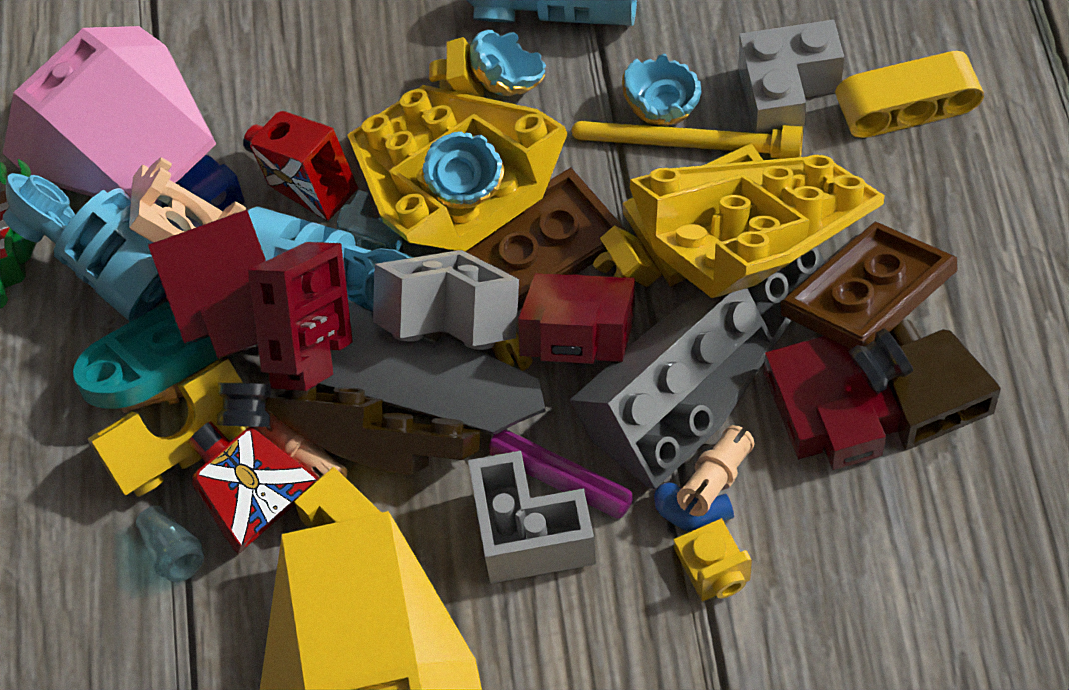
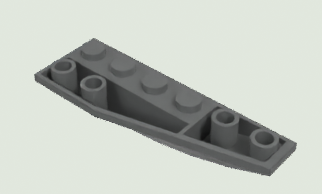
(686, 374)

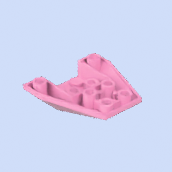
(104, 112)

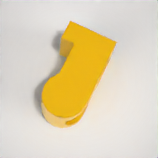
(332, 501)

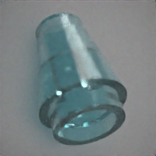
(169, 545)

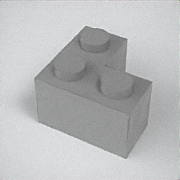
(786, 66)
(446, 295)
(527, 533)

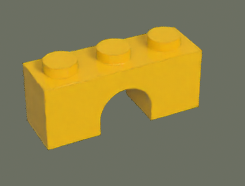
(138, 457)

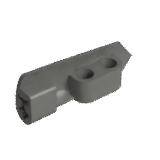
(434, 377)

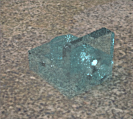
(367, 231)

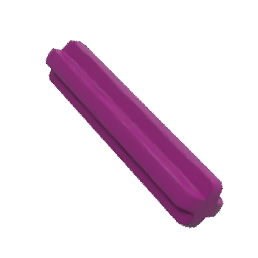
(564, 474)

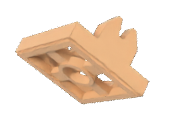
(151, 220)

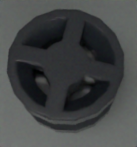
(880, 361)
(244, 404)

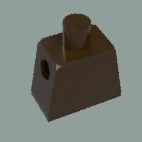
(944, 388)

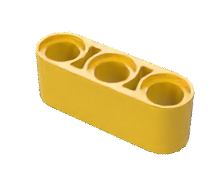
(909, 94)

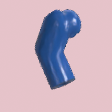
(668, 507)

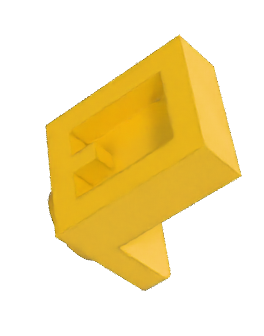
(713, 561)

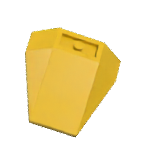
(397, 140)
(747, 219)
(360, 615)

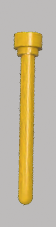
(781, 143)

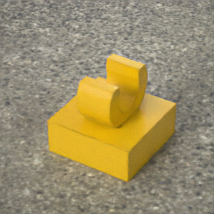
(455, 70)
(628, 256)

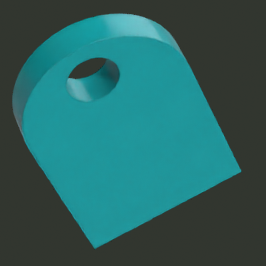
(139, 361)

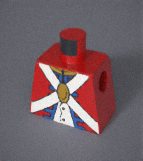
(302, 162)
(246, 482)

